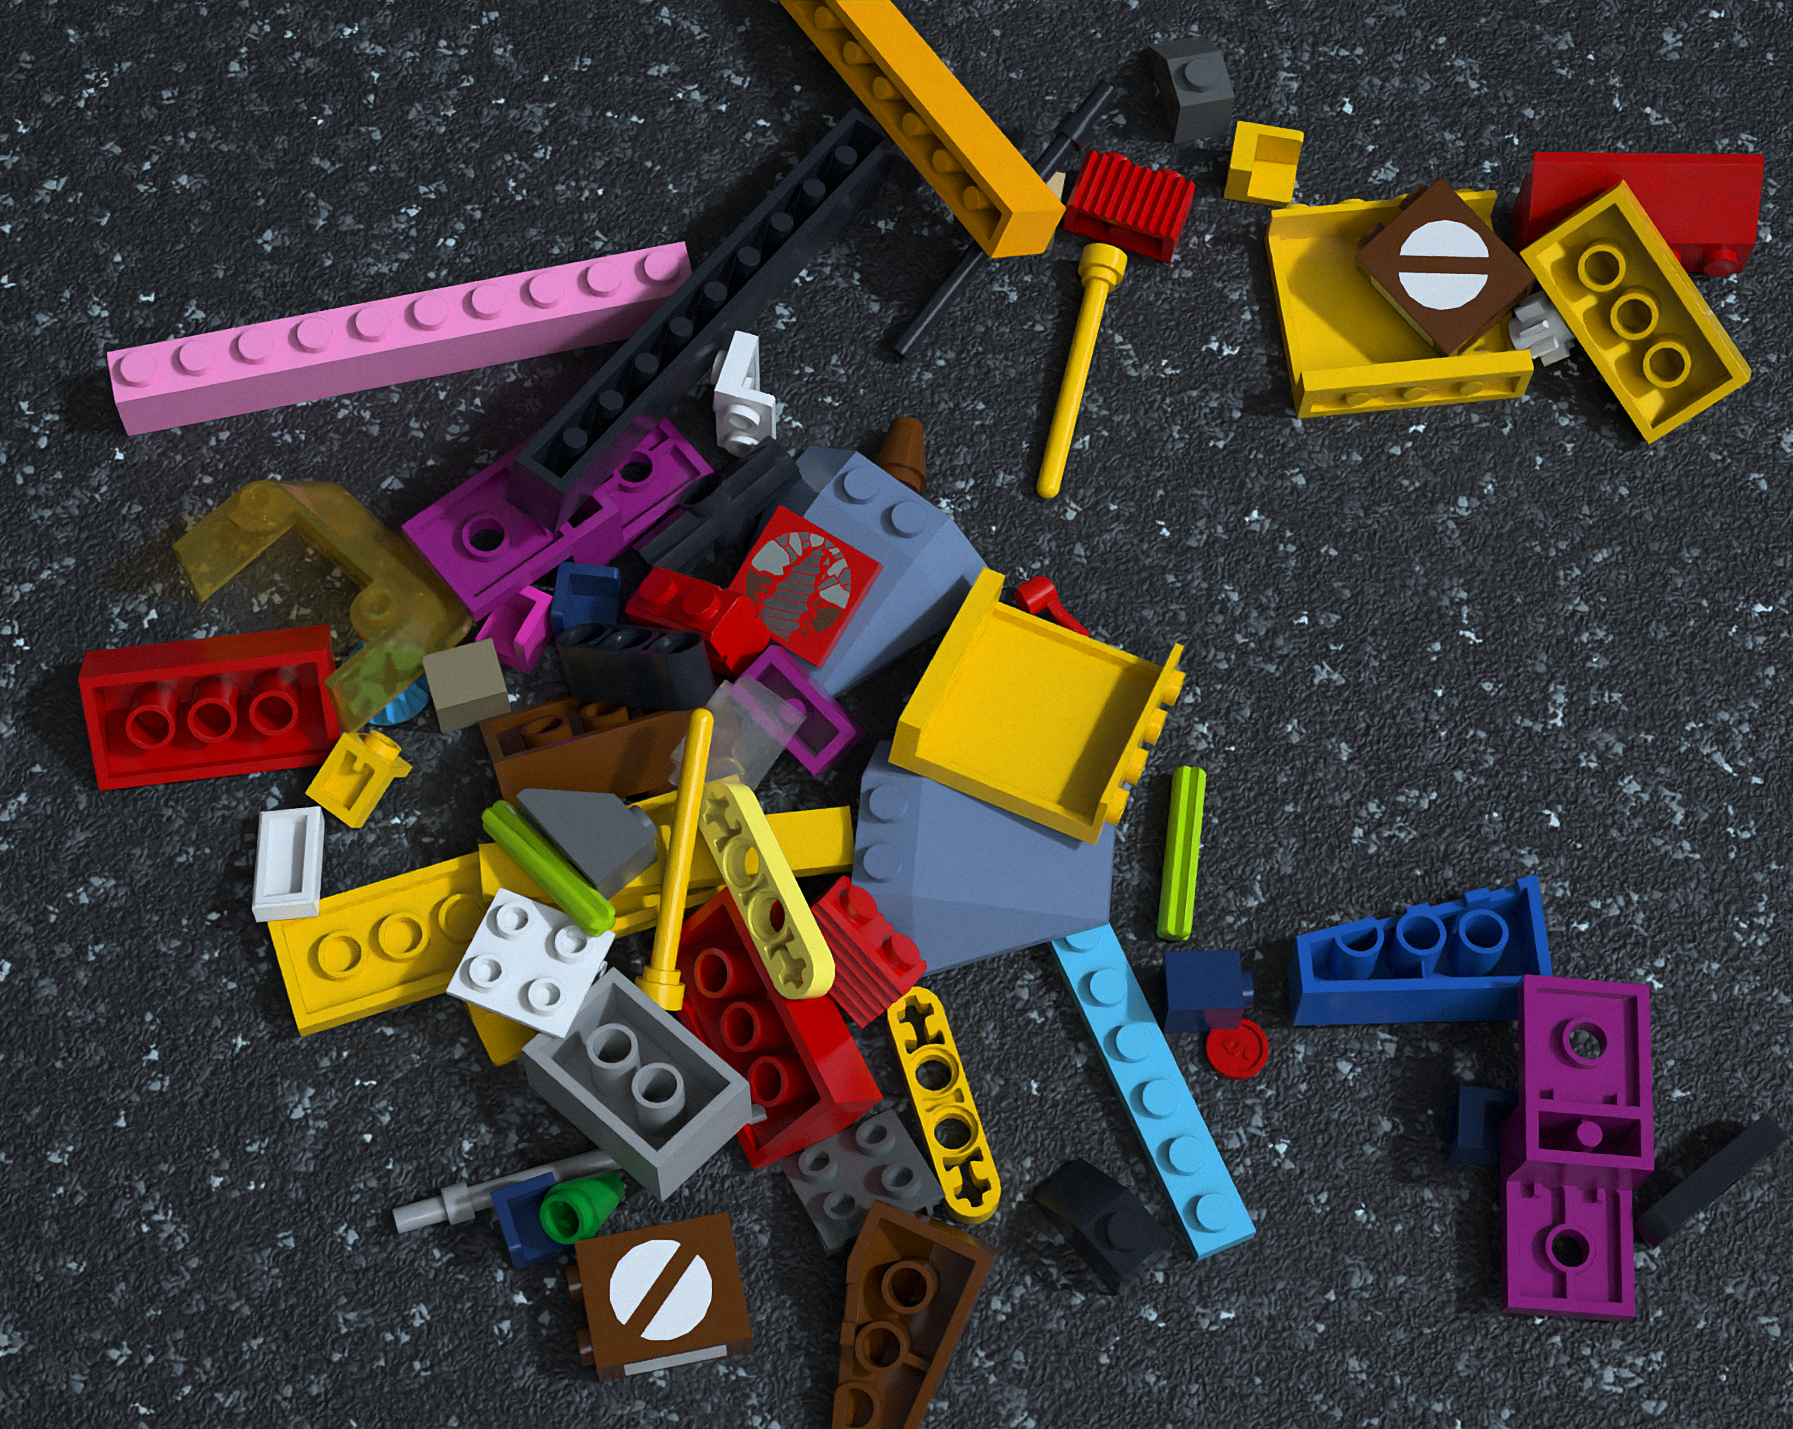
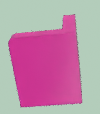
(520, 628)

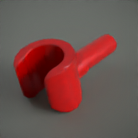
(1041, 594)

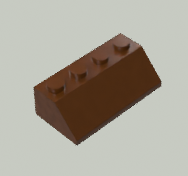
(584, 747)

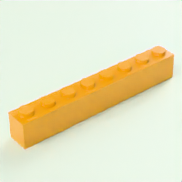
(934, 123)

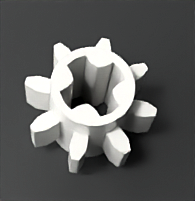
(1541, 329)

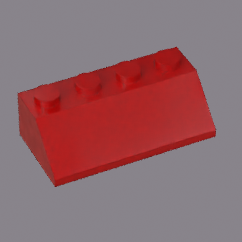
(1696, 201)
(210, 706)
(787, 1049)

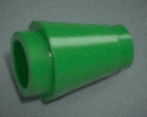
(580, 1206)

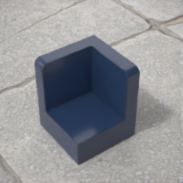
(585, 596)
(1475, 1124)
(520, 1221)

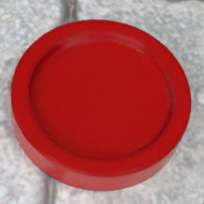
(1237, 1052)

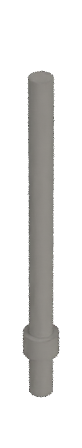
(461, 1202)

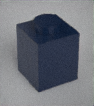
(1203, 990)

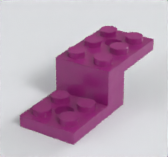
(594, 535)
(1576, 1148)

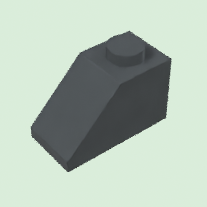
(1192, 87)
(593, 834)

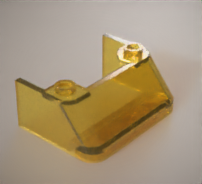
(402, 602)

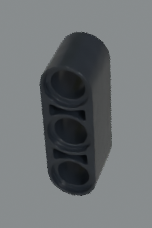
(636, 666)

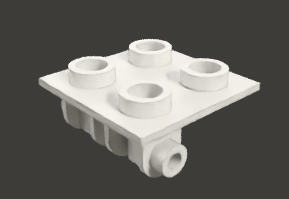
(530, 964)

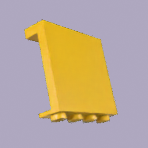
(1348, 343)
(1034, 715)

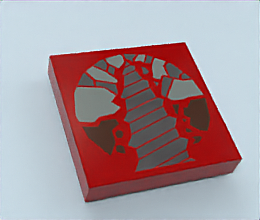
(804, 584)

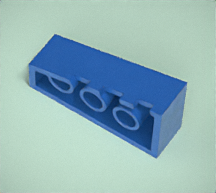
(1425, 963)

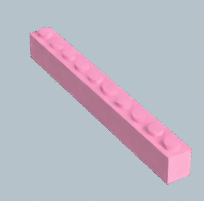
(392, 339)

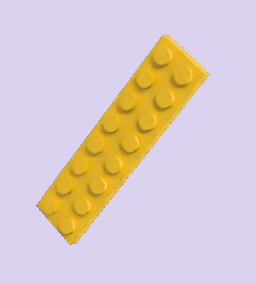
(410, 934)

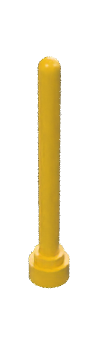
(1101, 270)
(660, 978)

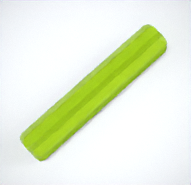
(1181, 854)
(549, 869)

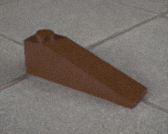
(904, 1315)

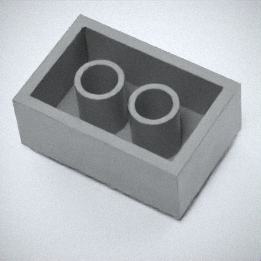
(639, 1085)

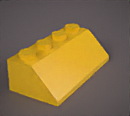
(1636, 312)

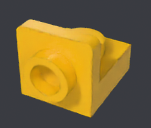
(357, 775)

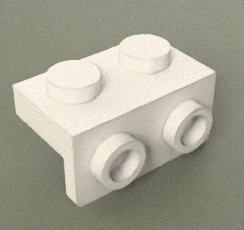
(741, 410)

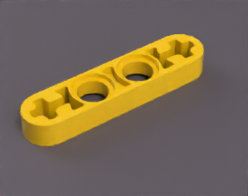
(948, 1103)

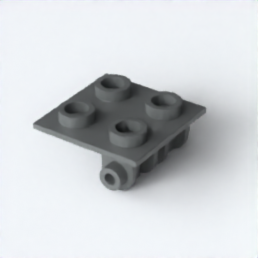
(851, 1170)

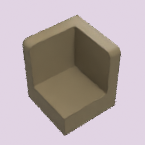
(466, 684)

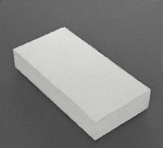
(288, 864)

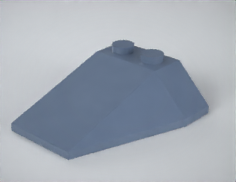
(922, 555)
(969, 873)

